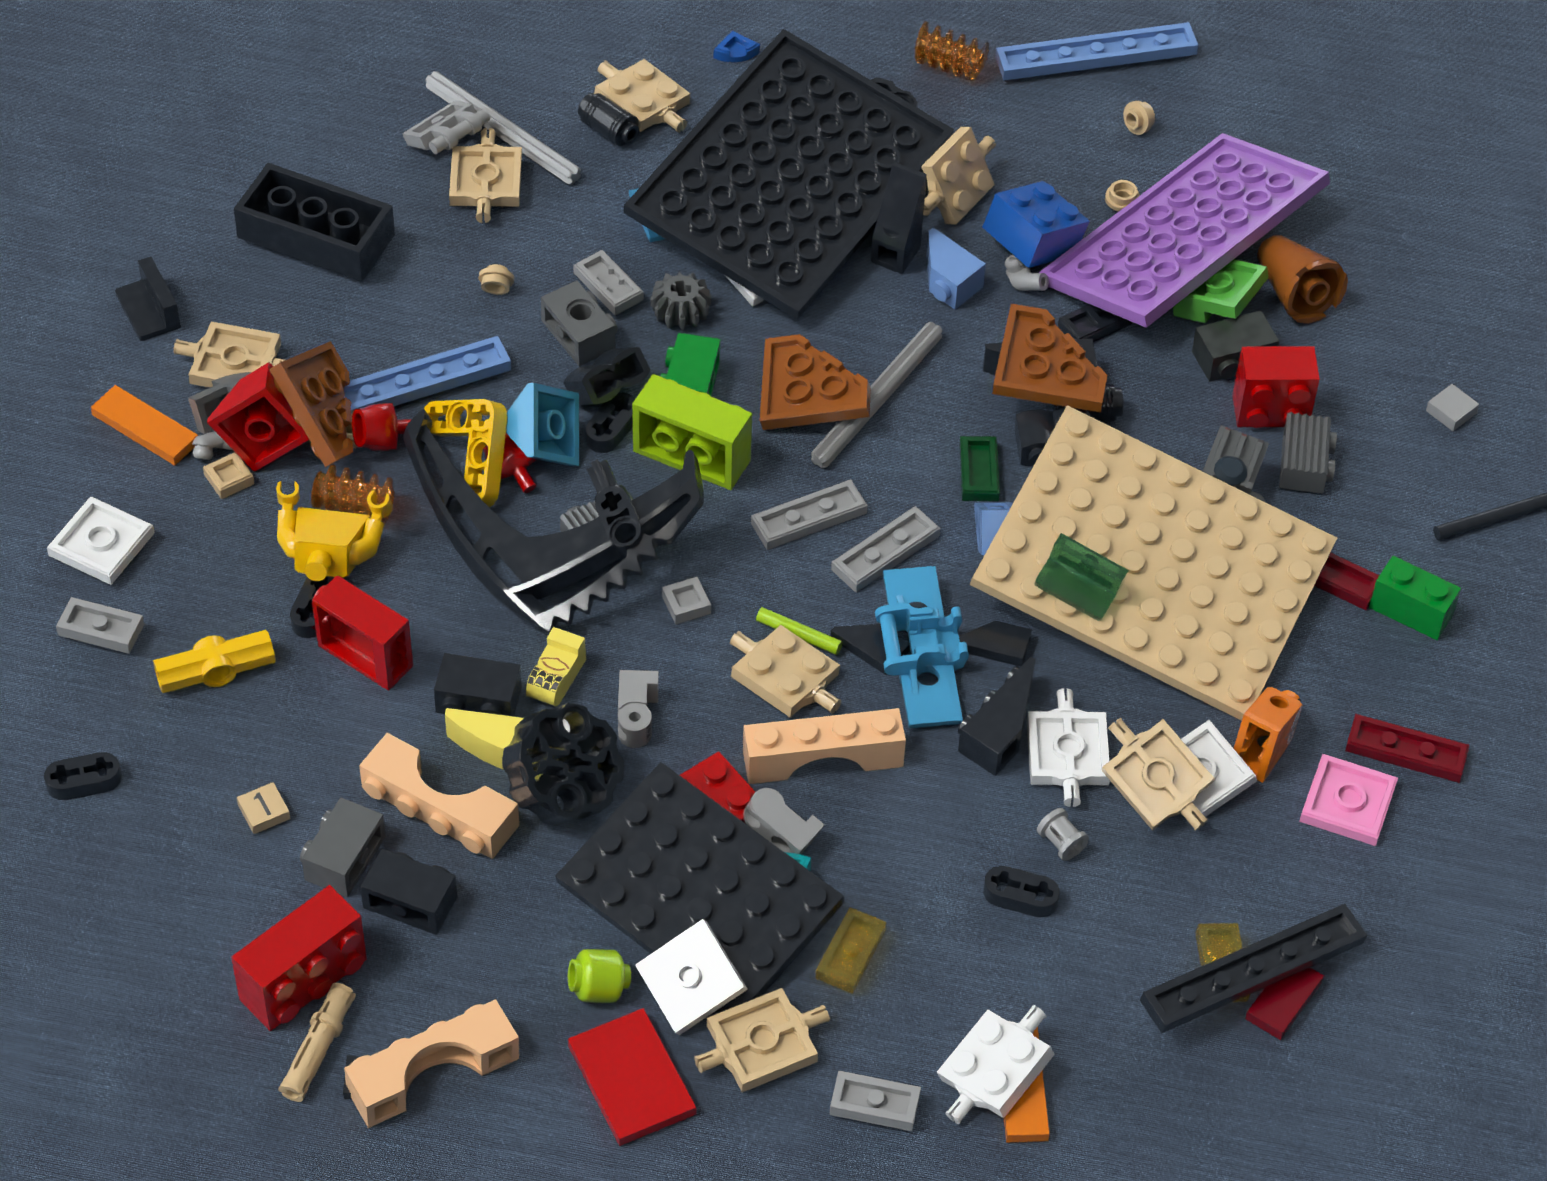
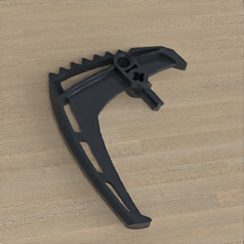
(562, 558)

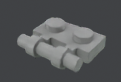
(446, 127)

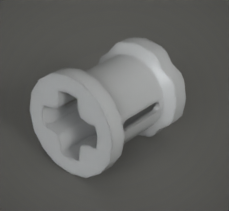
(1062, 834)

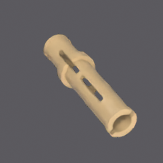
(325, 1026)

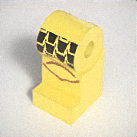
(556, 667)

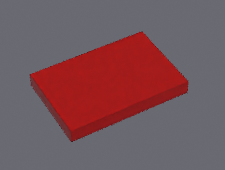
(631, 1077)

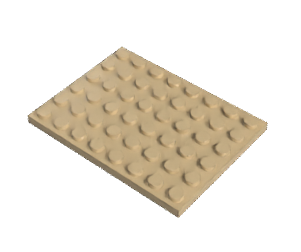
(1207, 564)

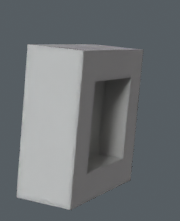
(1452, 407)
(686, 600)

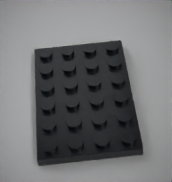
(686, 859)

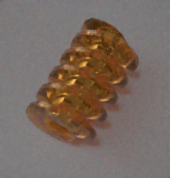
(949, 53)
(348, 494)

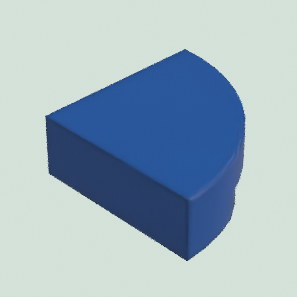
(736, 48)

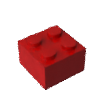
(1274, 383)

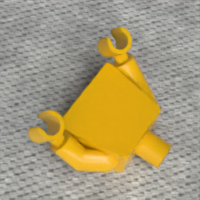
(328, 540)

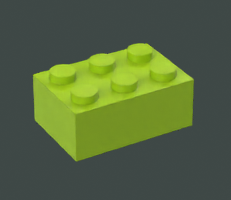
(680, 419)

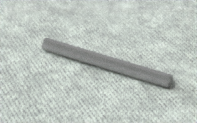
(507, 130)
(881, 390)

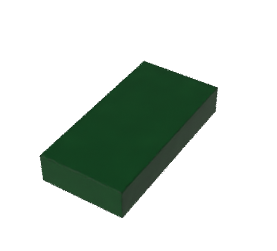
(979, 468)

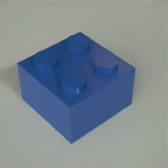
(1035, 223)

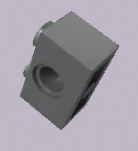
(578, 322)

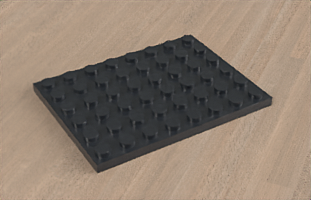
(786, 173)

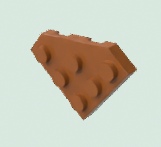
(1045, 363)
(808, 386)
(316, 394)

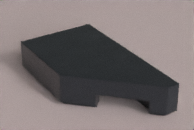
(1091, 323)
(999, 642)
(867, 643)

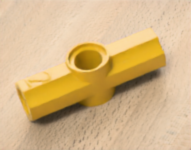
(214, 661)

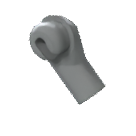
(1022, 278)
(205, 443)

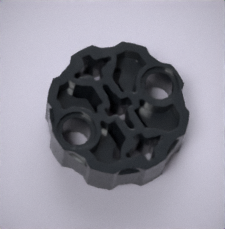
(584, 787)

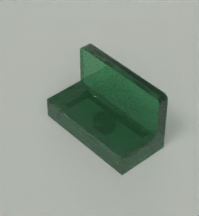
(1081, 577)

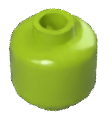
(598, 975)

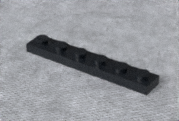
(1252, 968)

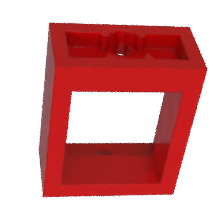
(362, 632)

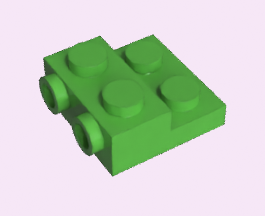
(1224, 292)

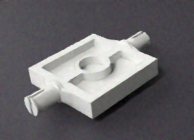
(1067, 747)
(995, 1063)

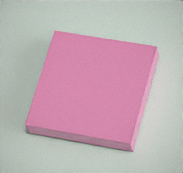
(1348, 799)

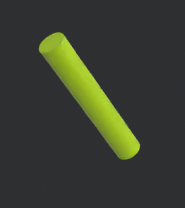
(804, 632)

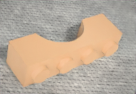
(781, 747)
(477, 819)
(475, 1039)

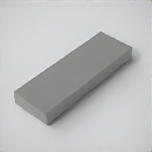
(809, 514)
(885, 549)

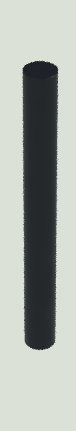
(1490, 517)

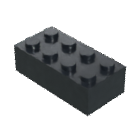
(314, 221)

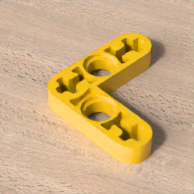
(480, 433)

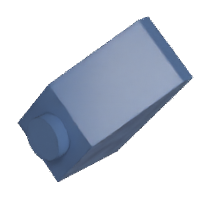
(952, 270)
(988, 521)

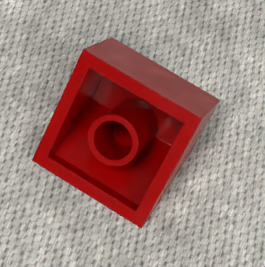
(257, 420)

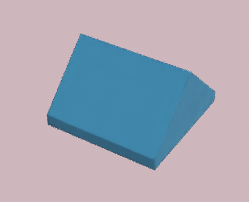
(546, 424)

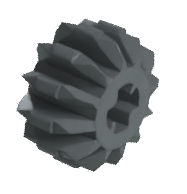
(681, 300)

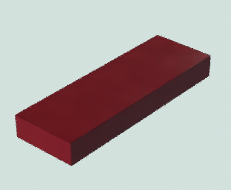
(1407, 748)

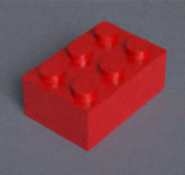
(299, 958)

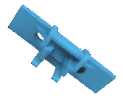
(934, 645)

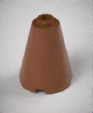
(1302, 278)

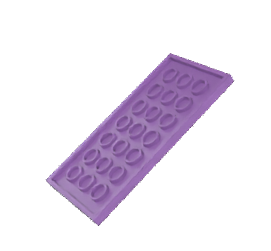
(1184, 229)

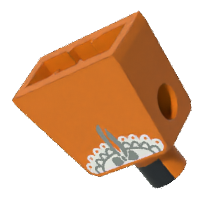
(1271, 715)

